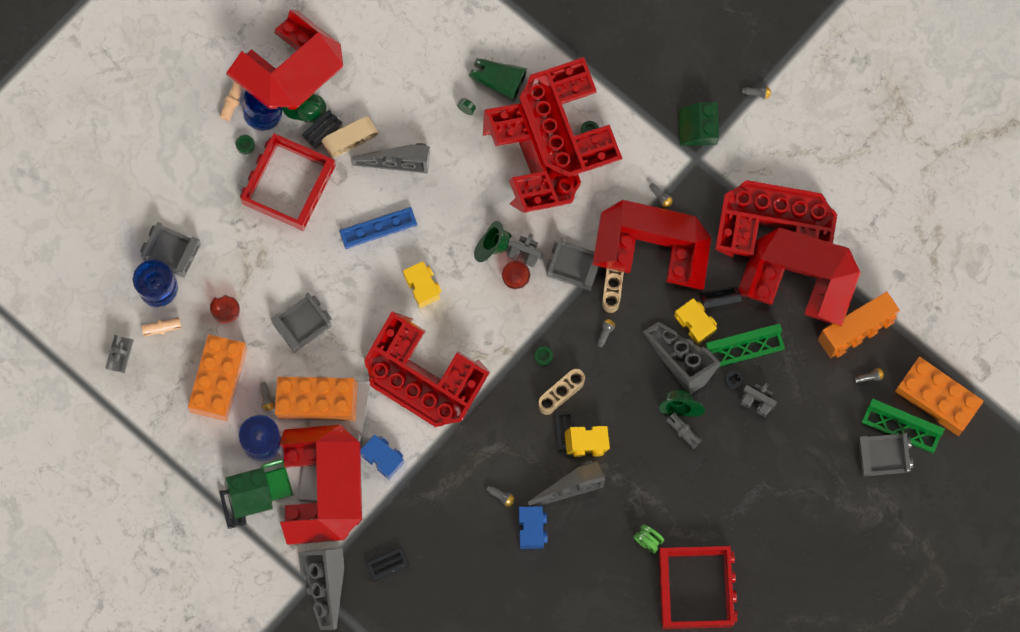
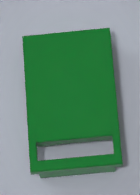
(278, 481)

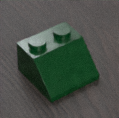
(699, 124)
(248, 493)

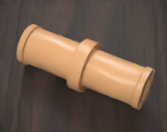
(231, 101)
(161, 326)

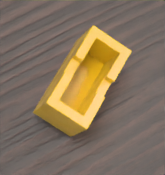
(420, 279)
(696, 320)
(587, 442)

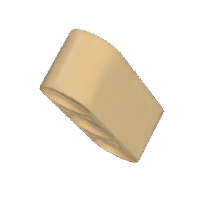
(349, 137)
(612, 292)
(565, 383)

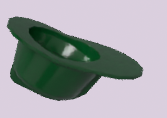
(308, 111)
(492, 242)
(682, 404)

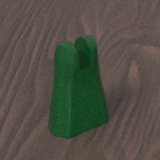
(499, 77)

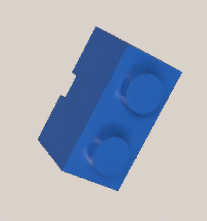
(379, 452)
(532, 521)

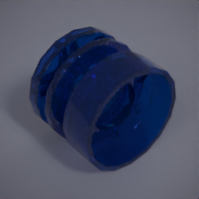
(256, 117)
(148, 276)
(261, 449)

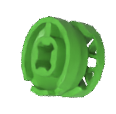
(648, 538)

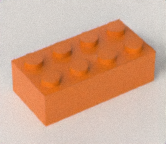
(858, 325)
(217, 377)
(939, 396)
(316, 398)

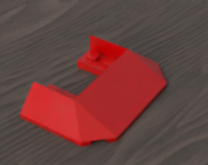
(298, 77)
(550, 127)
(542, 187)
(771, 207)
(682, 232)
(825, 261)
(412, 386)
(338, 484)

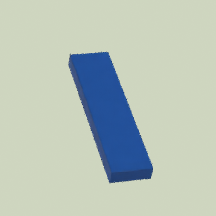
(378, 227)

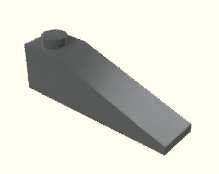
(404, 158)
(685, 360)
(581, 480)
(324, 577)

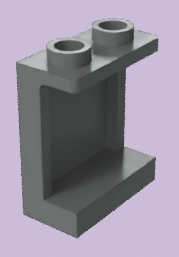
(171, 248)
(572, 265)
(302, 322)
(885, 454)

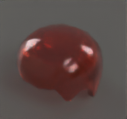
(516, 275)
(225, 309)

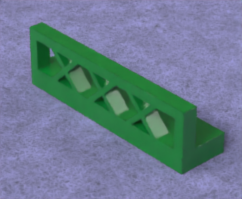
(747, 338)
(906, 419)

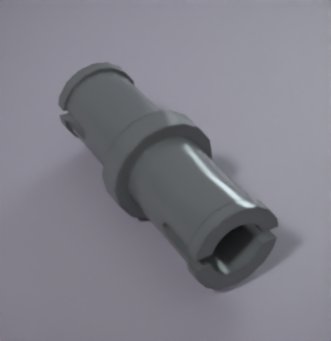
(684, 430)

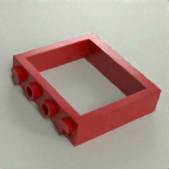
(262, 162)
(729, 577)

